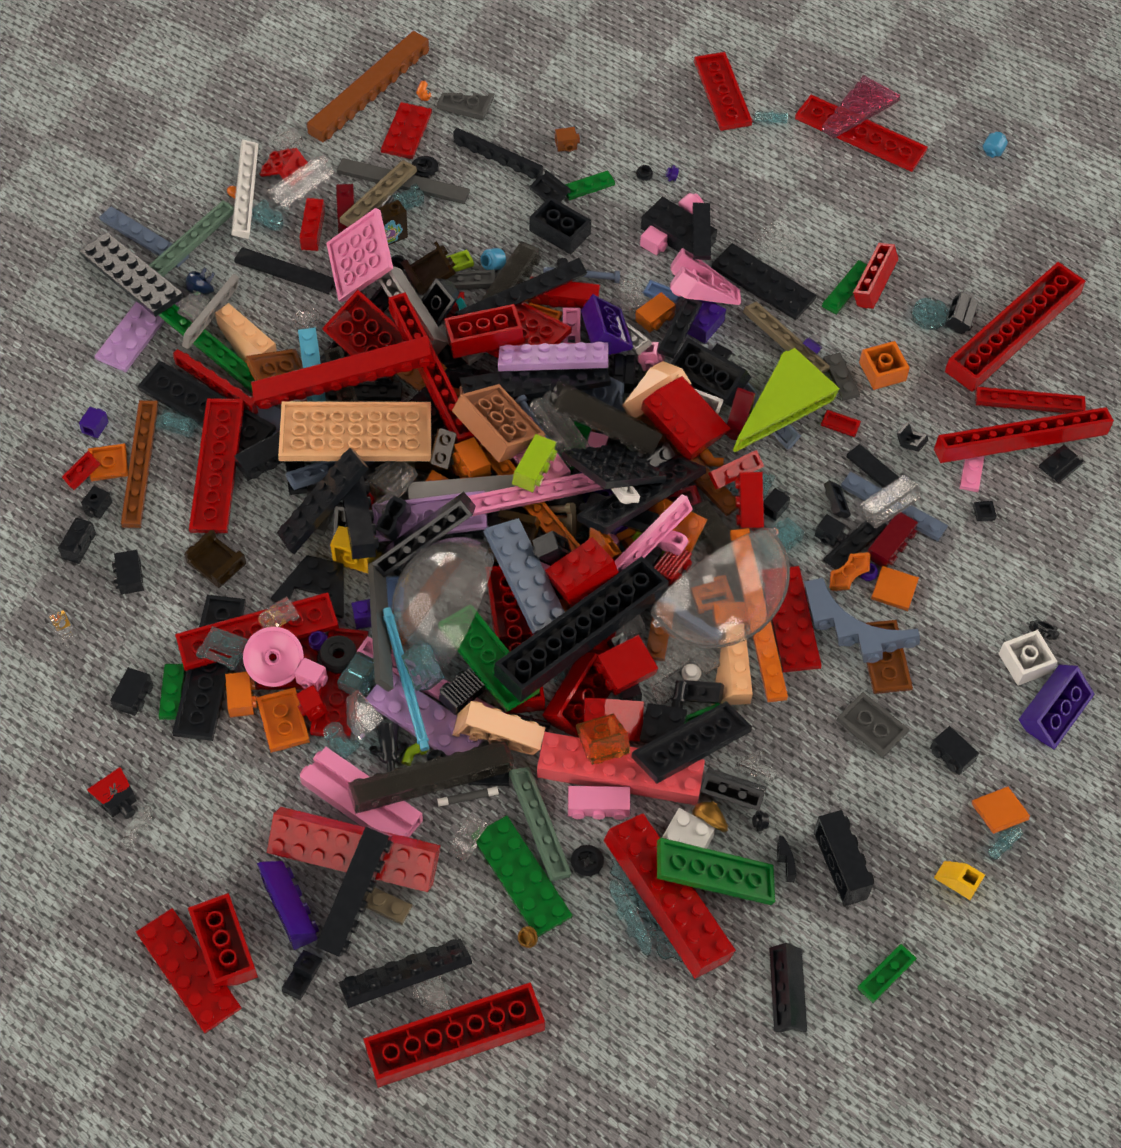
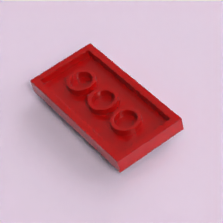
(406, 130)

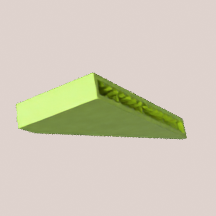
(790, 394)

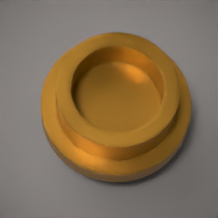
(527, 937)

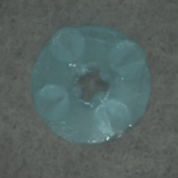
(927, 321)

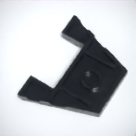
(317, 577)

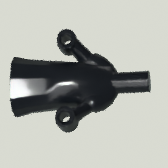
(388, 742)

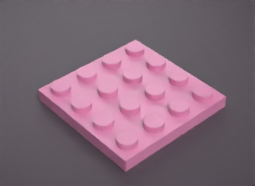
(359, 255)

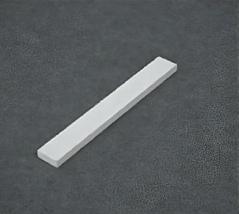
(245, 189)

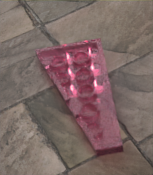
(859, 105)

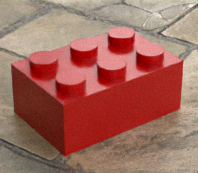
(581, 571)

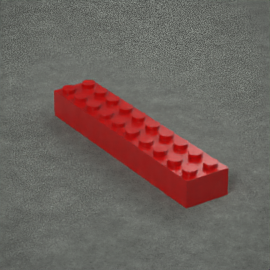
(1014, 326)

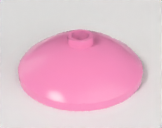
(272, 641)

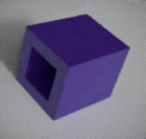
(93, 422)
(362, 614)

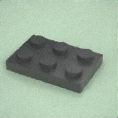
(872, 724)

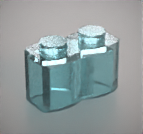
(357, 674)

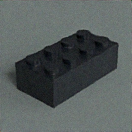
(674, 222)
(711, 371)
(843, 857)

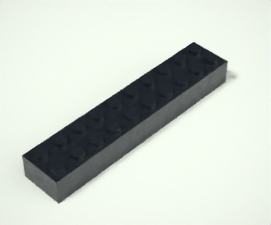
(580, 629)

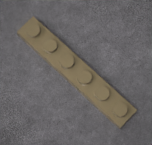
(379, 192)
(781, 334)

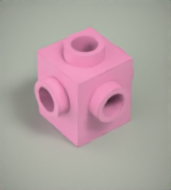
(650, 357)

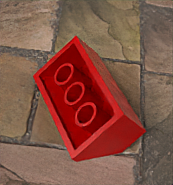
(567, 704)
(222, 941)

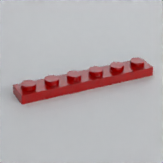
(212, 380)
(1029, 400)

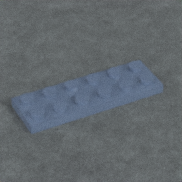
(524, 574)

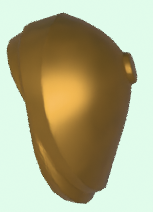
(711, 814)

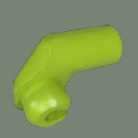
(410, 752)

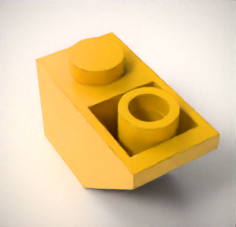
(960, 878)

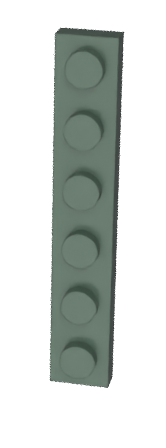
(540, 824)

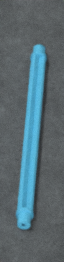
(422, 739)

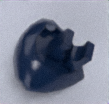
(197, 282)

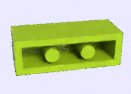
(534, 463)

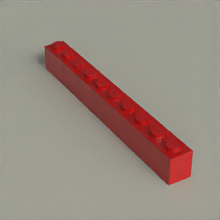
(343, 372)
(433, 375)
(1023, 435)

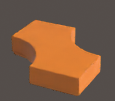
(843, 577)

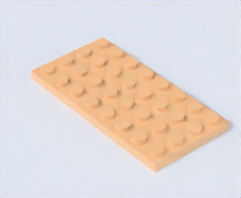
(370, 428)

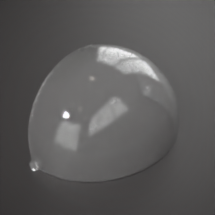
(727, 593)
(441, 594)

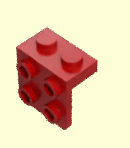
(283, 163)

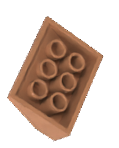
(496, 421)

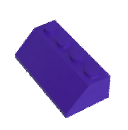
(606, 325)
(1057, 705)
(288, 904)

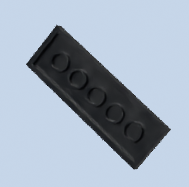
(763, 281)
(322, 500)
(691, 742)
(405, 972)

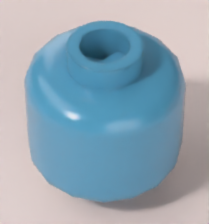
(995, 144)
(493, 259)

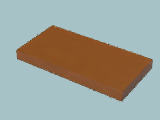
(892, 671)

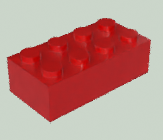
(483, 330)

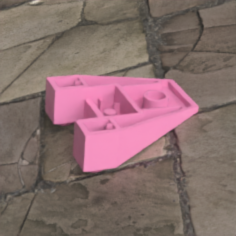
(701, 282)

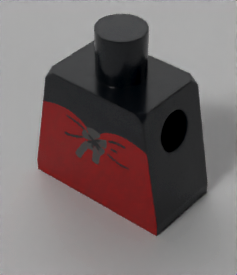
(114, 794)

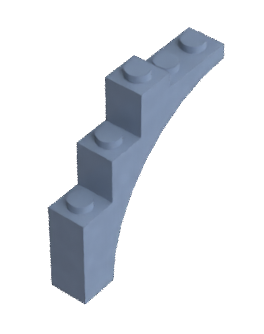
(848, 630)

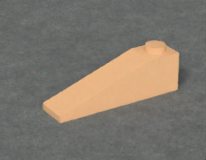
(654, 379)

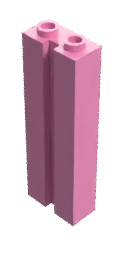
(329, 780)

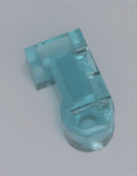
(411, 198)
(267, 216)
(338, 739)

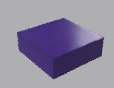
(811, 344)

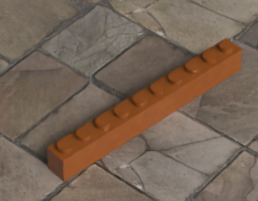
(368, 86)

